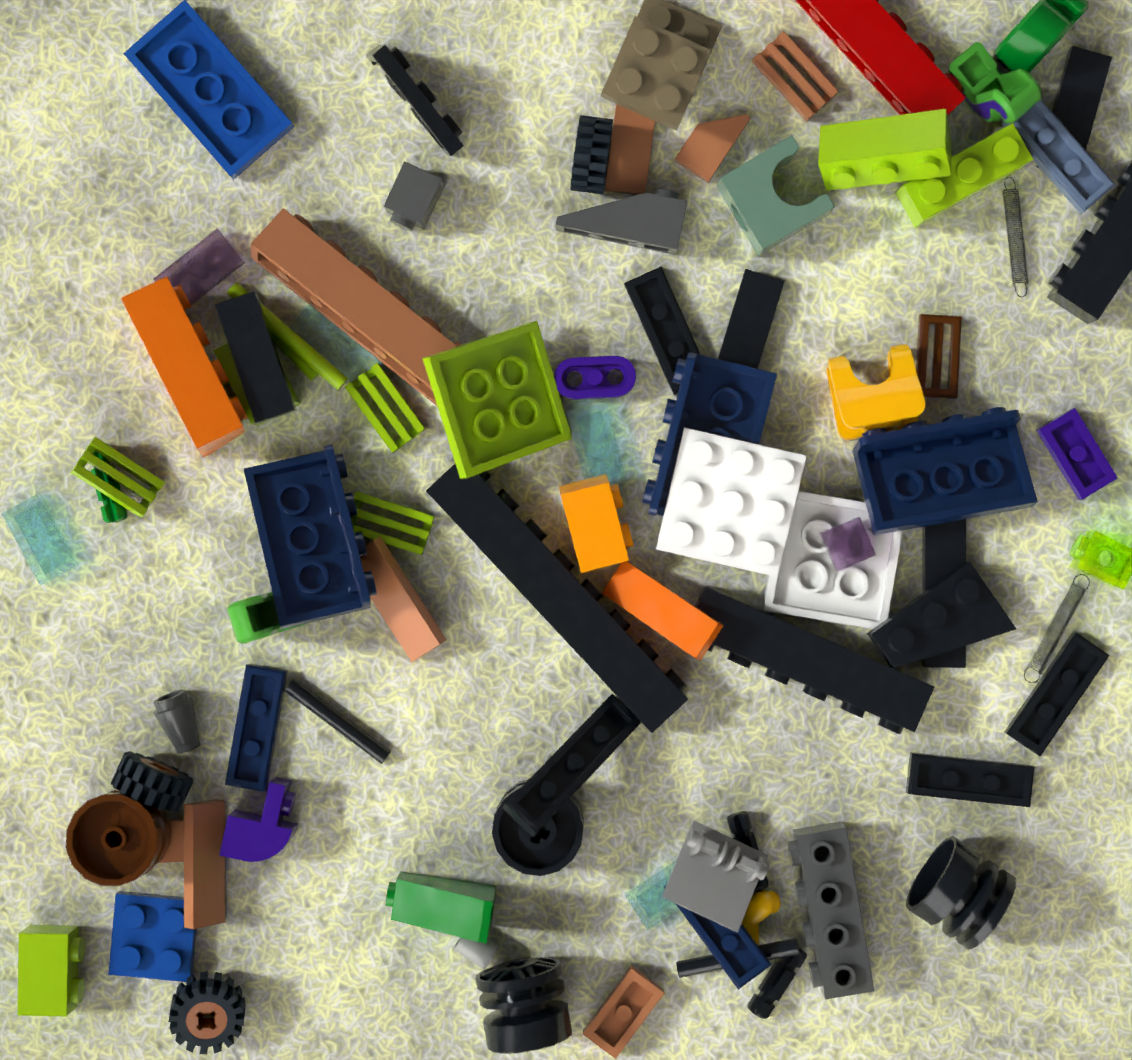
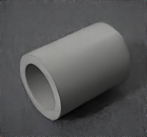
(477, 952)

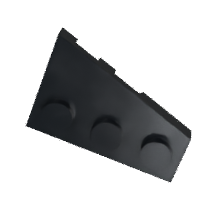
(419, 96)
(942, 619)

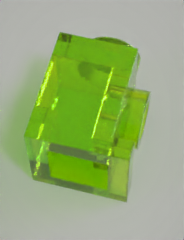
(1086, 555)

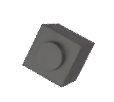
(413, 197)

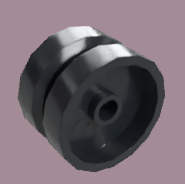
(549, 848)

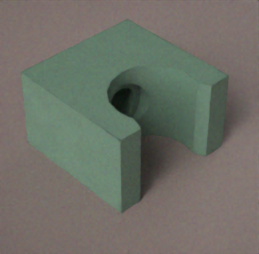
(759, 209)

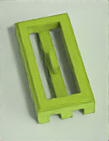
(364, 380)
(126, 464)
(423, 533)

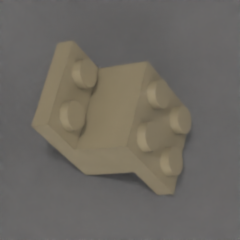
(661, 62)

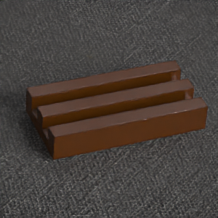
(954, 354)

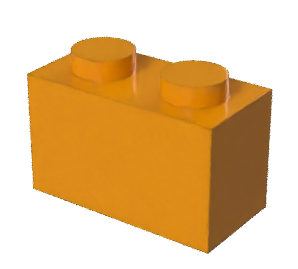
(594, 522)

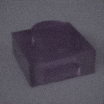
(847, 543)

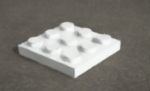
(730, 502)
(808, 580)

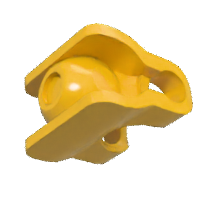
(884, 405)

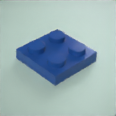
(151, 938)

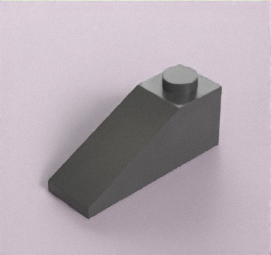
(635, 221)

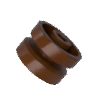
(97, 851)

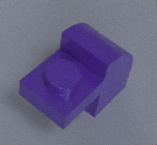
(257, 836)

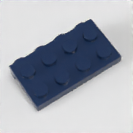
(713, 399)
(943, 471)
(309, 537)

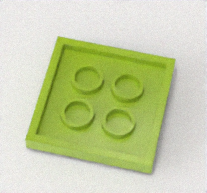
(497, 399)

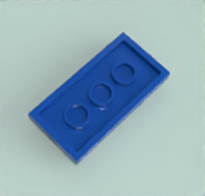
(209, 89)

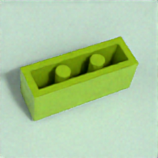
(885, 150)
(970, 174)

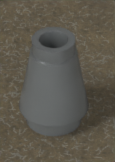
(178, 720)

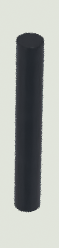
(337, 721)
(709, 963)

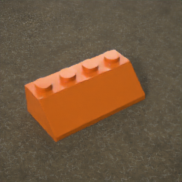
(184, 365)

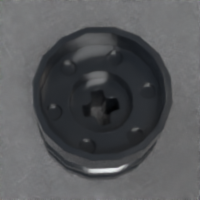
(961, 893)
(524, 1005)

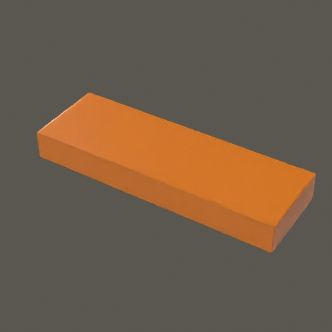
(662, 610)

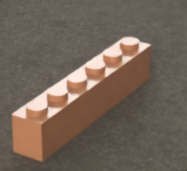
(350, 298)

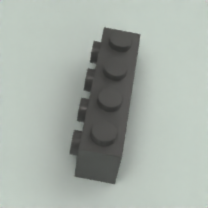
(832, 910)

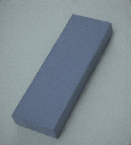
(1062, 157)

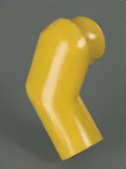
(759, 908)

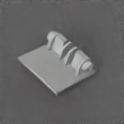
(715, 876)

